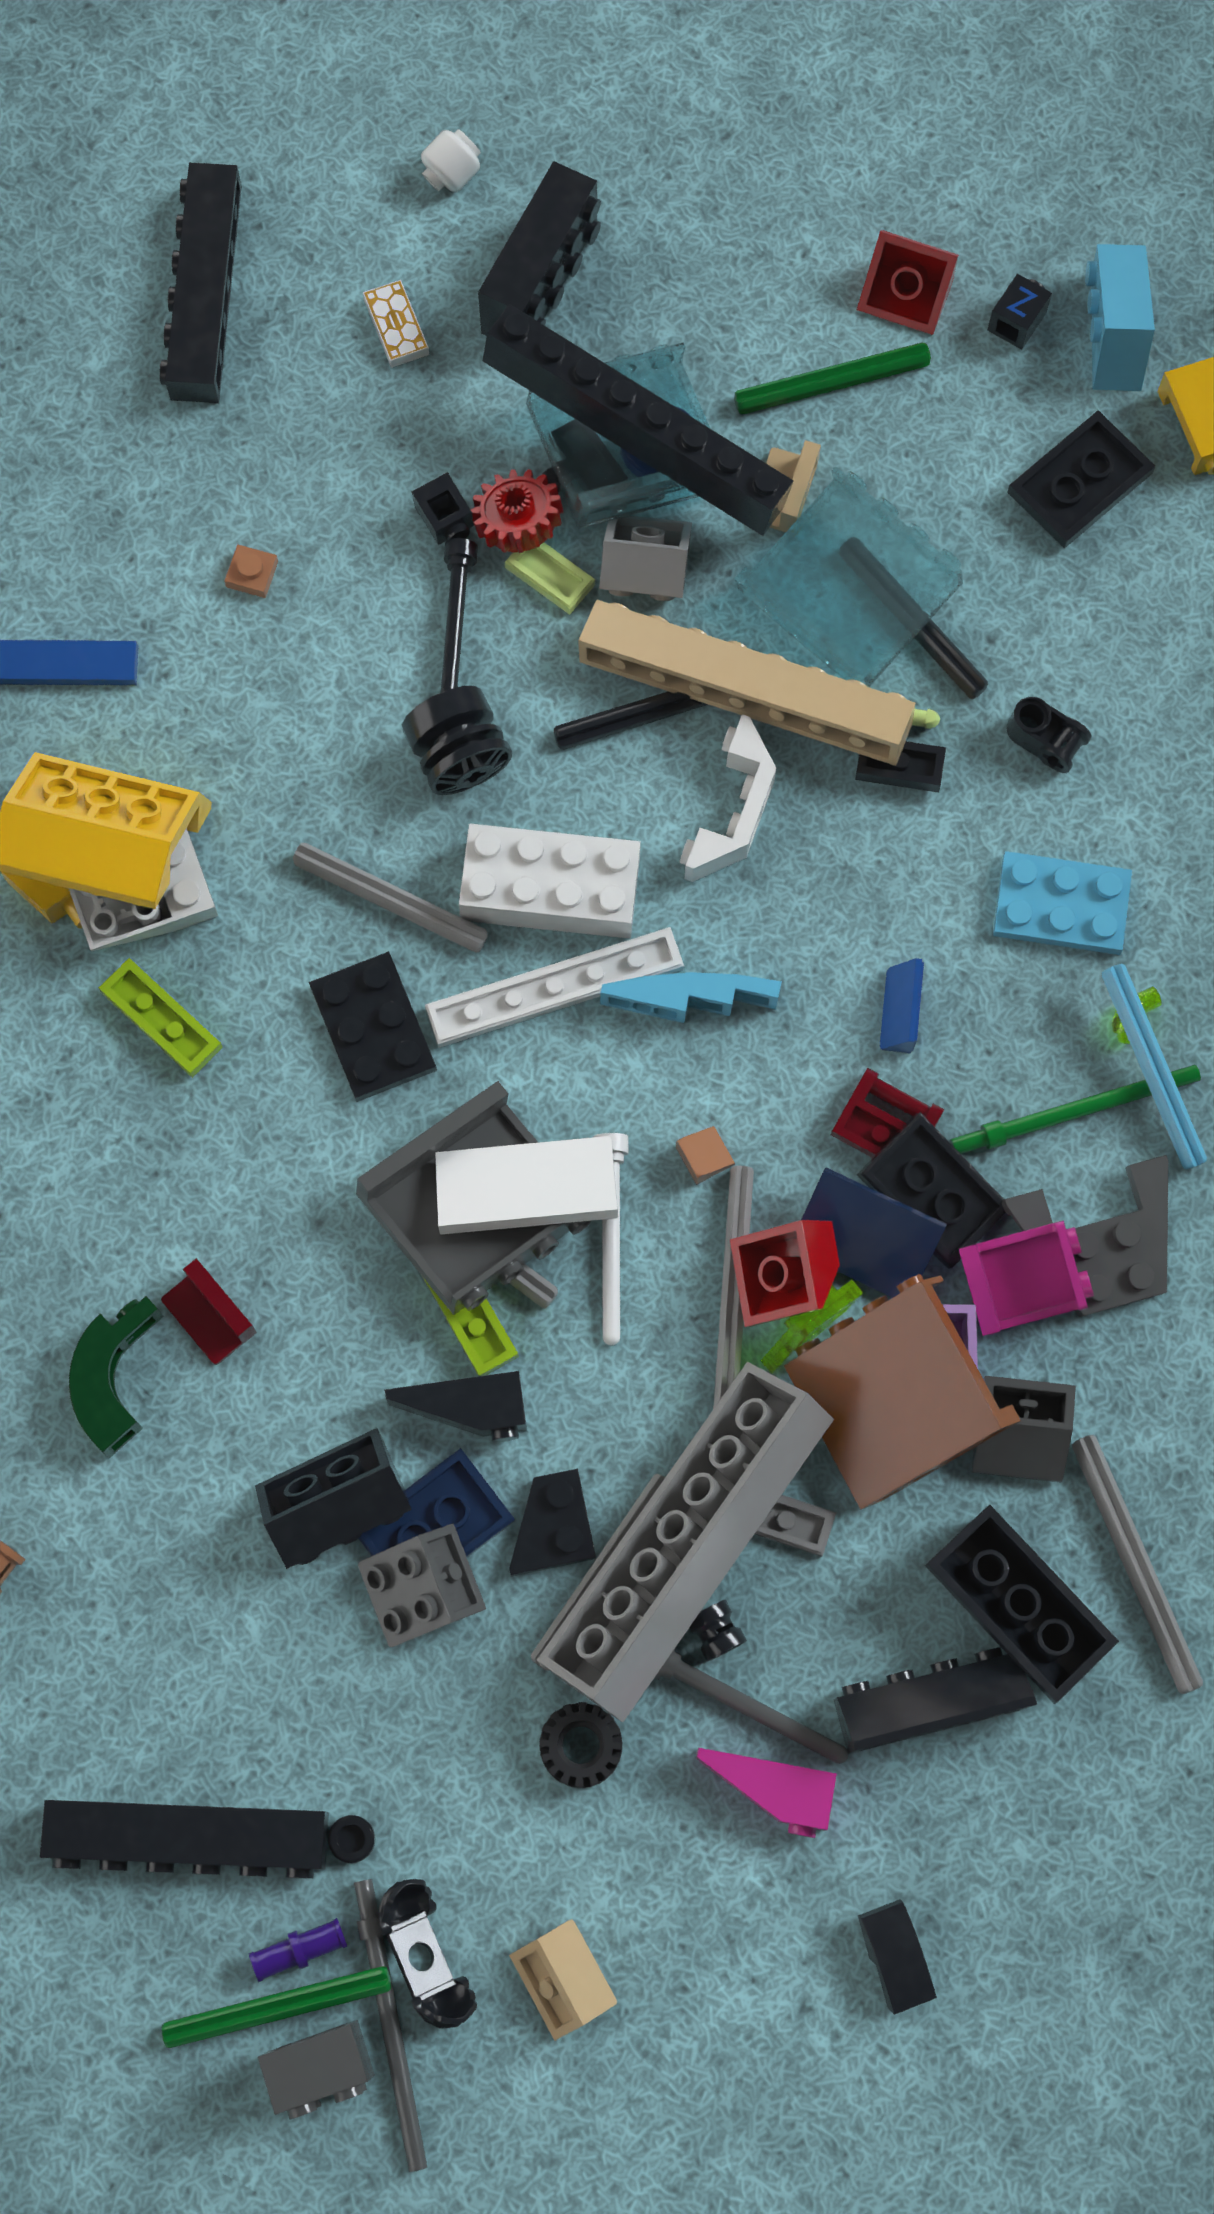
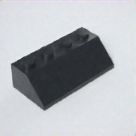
(1022, 1604)
(932, 1702)

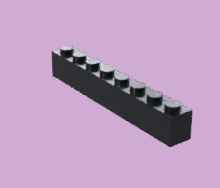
(636, 420)

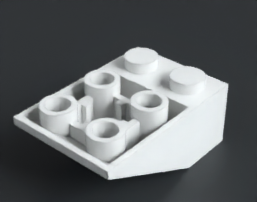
(184, 903)

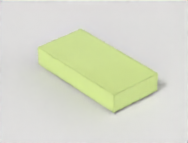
(551, 576)

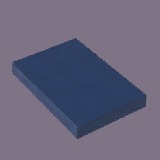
(875, 1235)
(446, 1496)

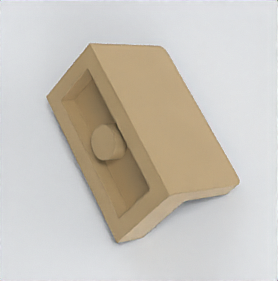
(801, 470)
(563, 1979)

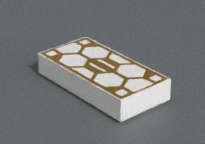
(396, 323)

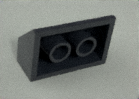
(332, 1499)

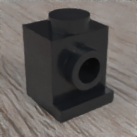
(443, 498)

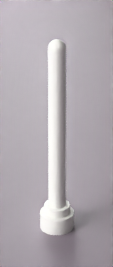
(611, 1251)

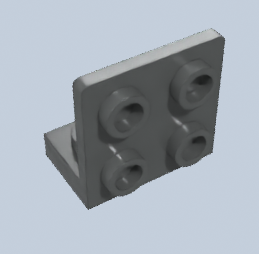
(421, 1585)

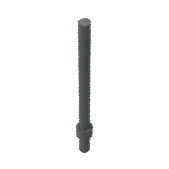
(370, 1931)

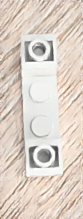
(715, 851)

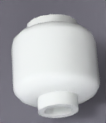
(450, 160)

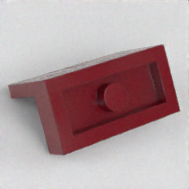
(208, 1313)

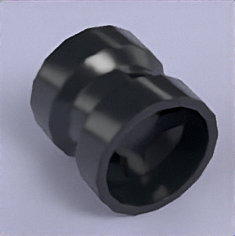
(713, 1620)

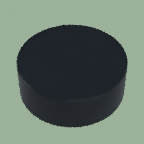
(351, 1839)

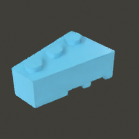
(1120, 316)

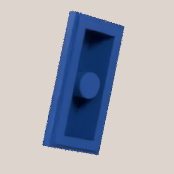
(902, 1006)

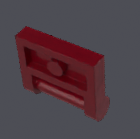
(871, 1128)

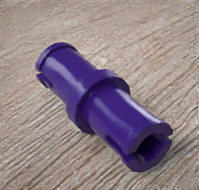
(297, 1950)

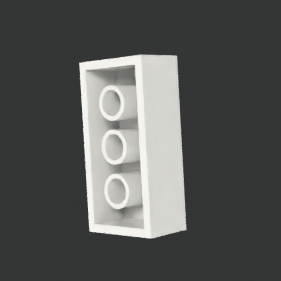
(549, 881)

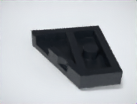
(553, 1525)

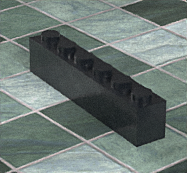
(202, 283)
(184, 1835)

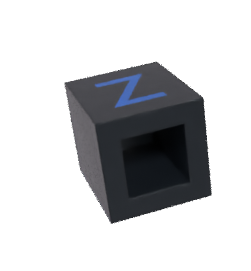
(1019, 311)

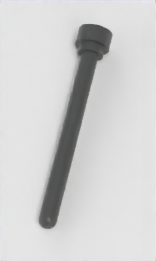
(752, 1708)

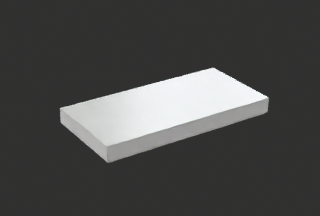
(525, 1185)

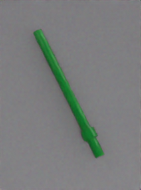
(996, 1133)

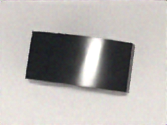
(898, 1956)

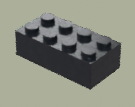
(543, 248)

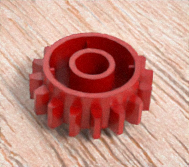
(517, 512)

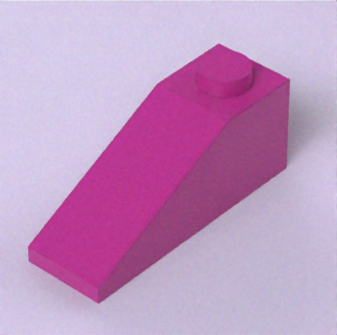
(782, 1790)

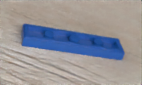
(68, 662)

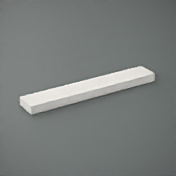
(551, 987)

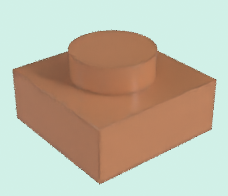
(251, 571)

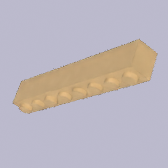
(746, 681)

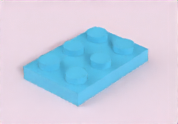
(1062, 903)

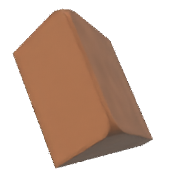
(704, 1154)

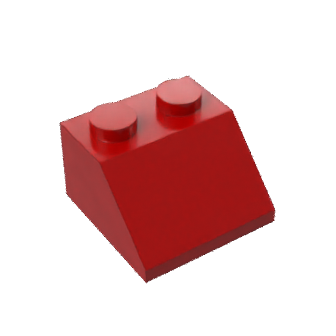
(784, 1270)

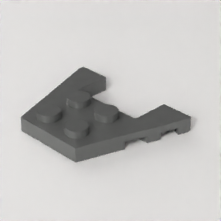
(1121, 1253)

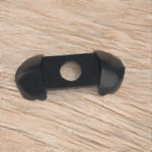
(434, 1992)

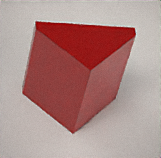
(907, 282)

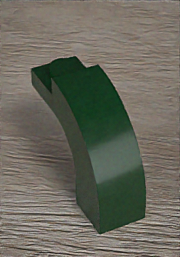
(94, 1371)

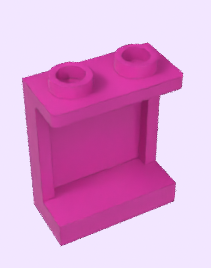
(1025, 1276)

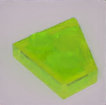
(809, 1325)

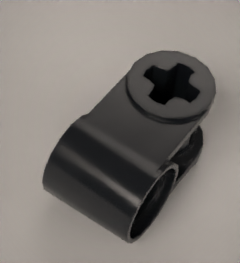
(1051, 733)

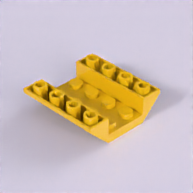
(95, 829)

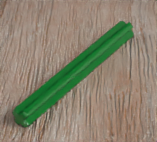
(832, 378)
(276, 2007)

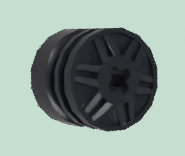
(456, 740)

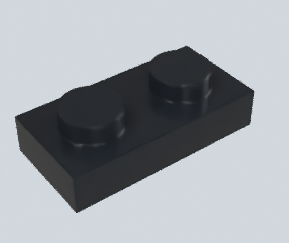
(917, 768)

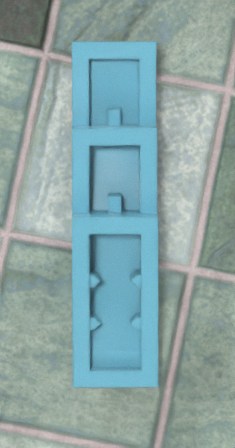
(672, 994)

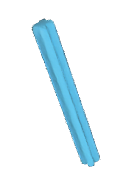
(1154, 1066)

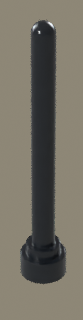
(460, 557)

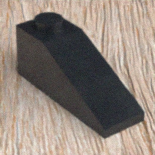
(475, 1404)

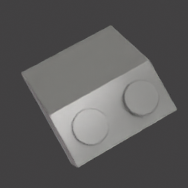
(645, 557)

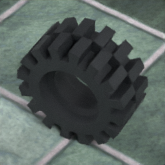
(551, 1745)

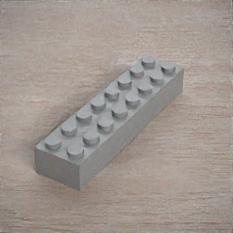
(685, 1540)

